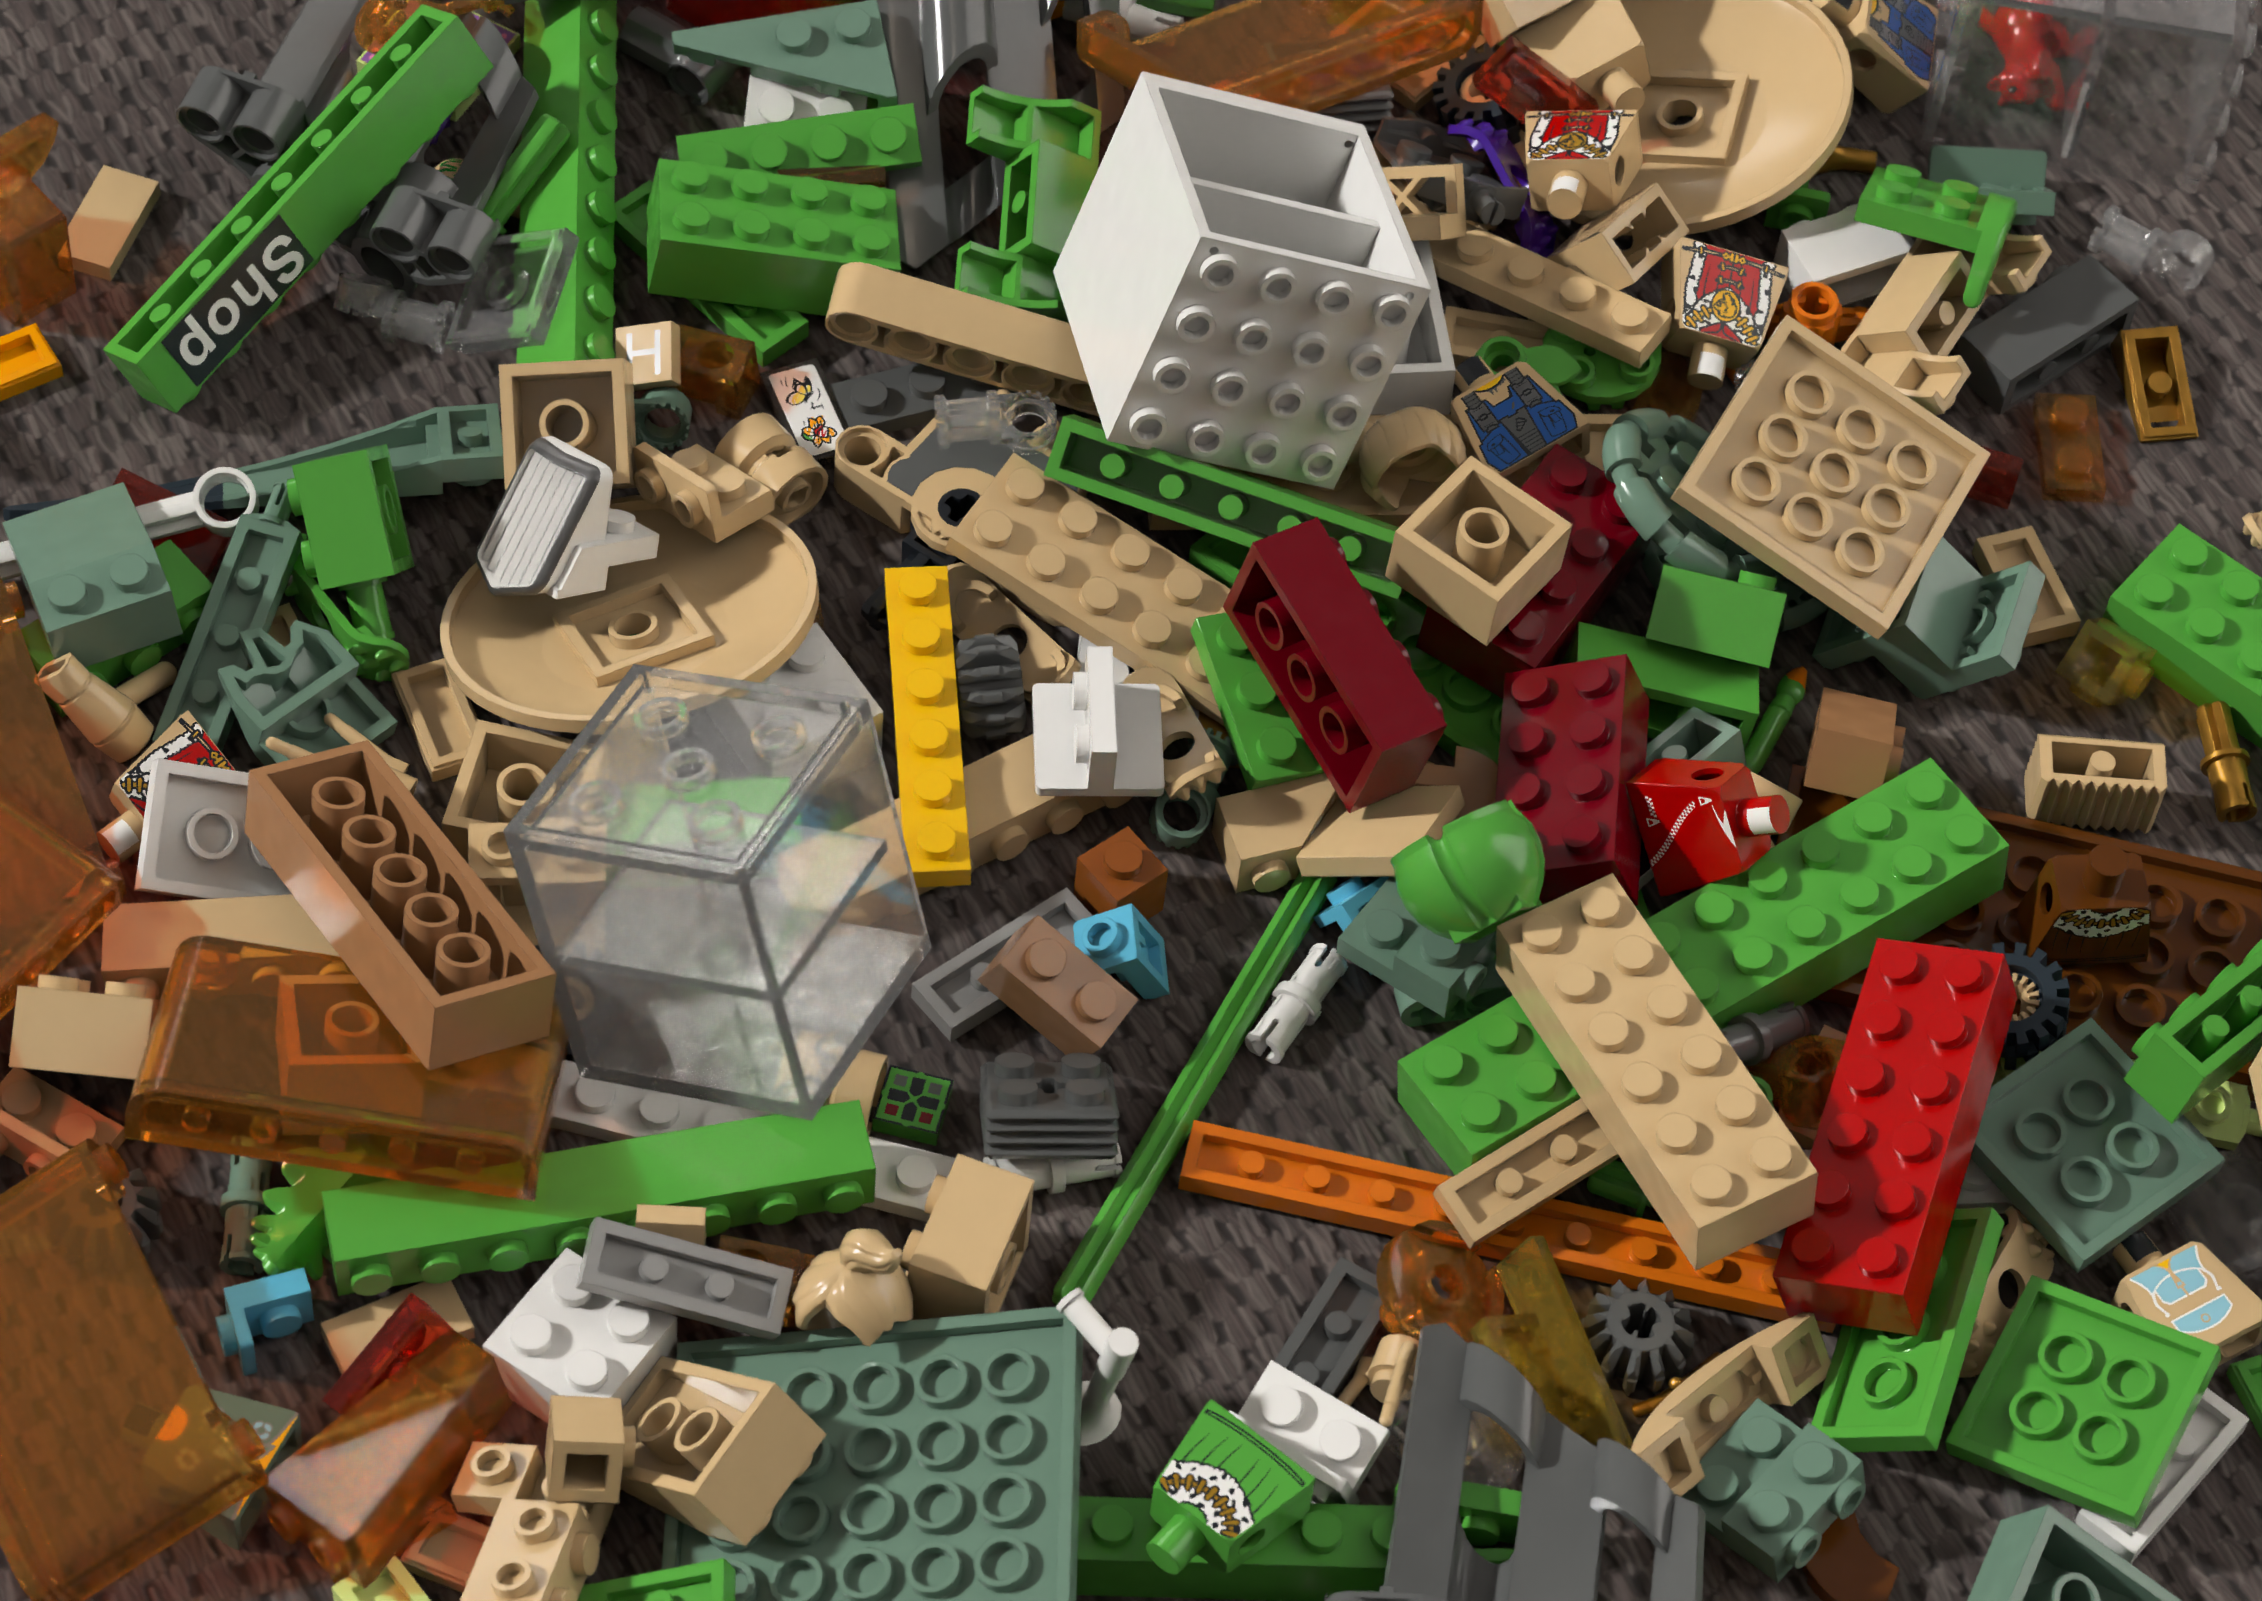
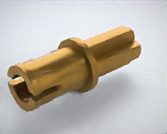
(2225, 763)

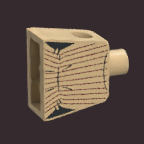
(1654, 231)

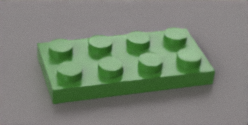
(1898, 1387)

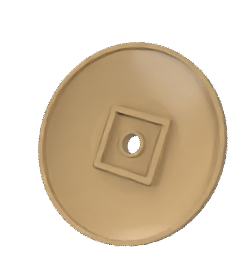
(1764, 96)
(696, 606)

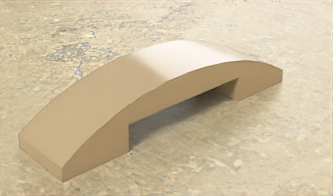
(1771, 1365)

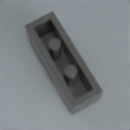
(2045, 332)

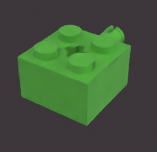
(353, 529)

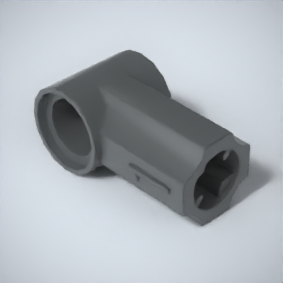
(649, 40)

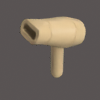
(102, 712)

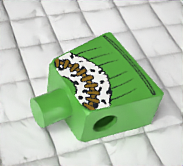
(1224, 1495)

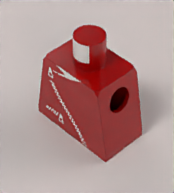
(1702, 820)

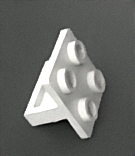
(1097, 734)
(1314, 1432)

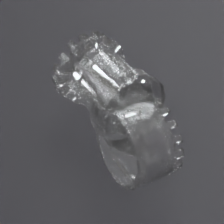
(2152, 248)
(400, 315)
(992, 420)

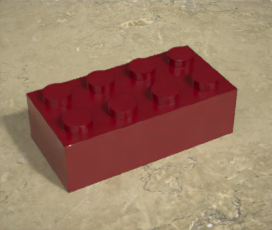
(1595, 563)
(1334, 664)
(1564, 762)

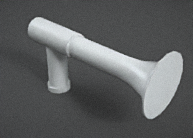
(1116, 1349)

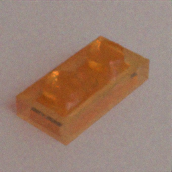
(2069, 447)

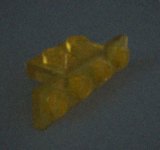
(1551, 1345)

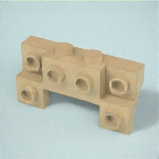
(1924, 315)
(533, 1544)

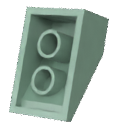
(93, 576)
(2053, 1559)

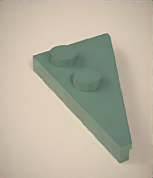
(815, 48)

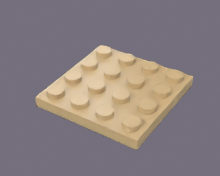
(1831, 477)

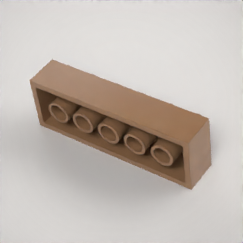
(399, 904)

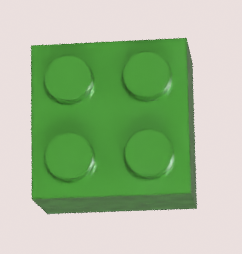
(1718, 614)

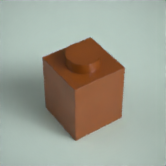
(1121, 874)

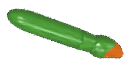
(1788, 694)

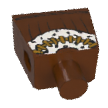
(2088, 909)

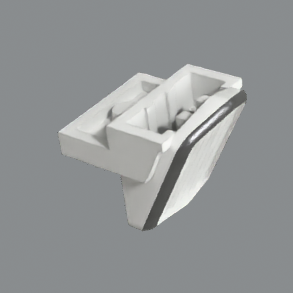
(558, 527)

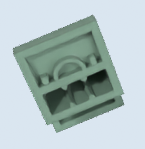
(1949, 629)

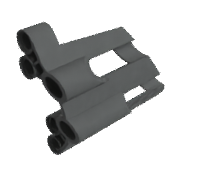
(925, 49)
(421, 222)
(1562, 1496)

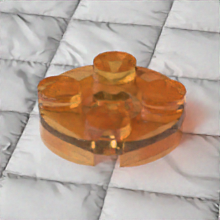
(1407, 1288)

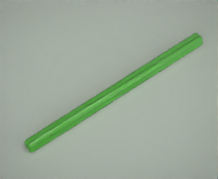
(1193, 1088)

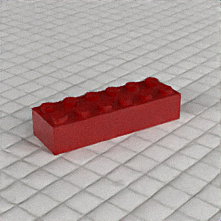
(1897, 1135)

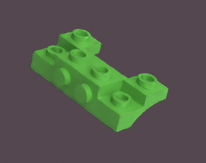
(1048, 172)

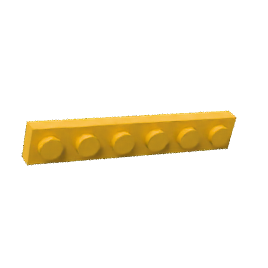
(927, 725)

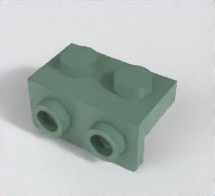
(2000, 171)

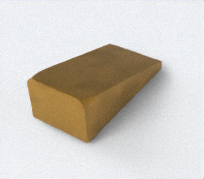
(2155, 382)

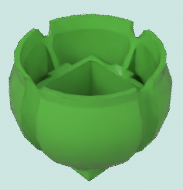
(1475, 875)

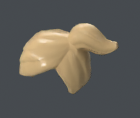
(1406, 446)
(855, 1288)

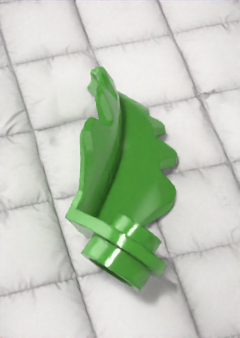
(298, 1230)

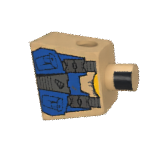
(1887, 46)
(1514, 418)

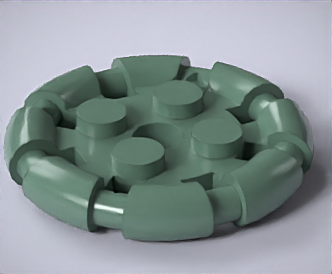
(1647, 461)

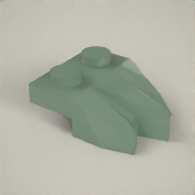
(294, 690)

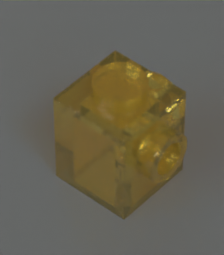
(2107, 664)

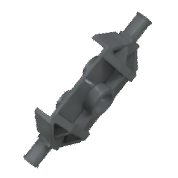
(1418, 142)

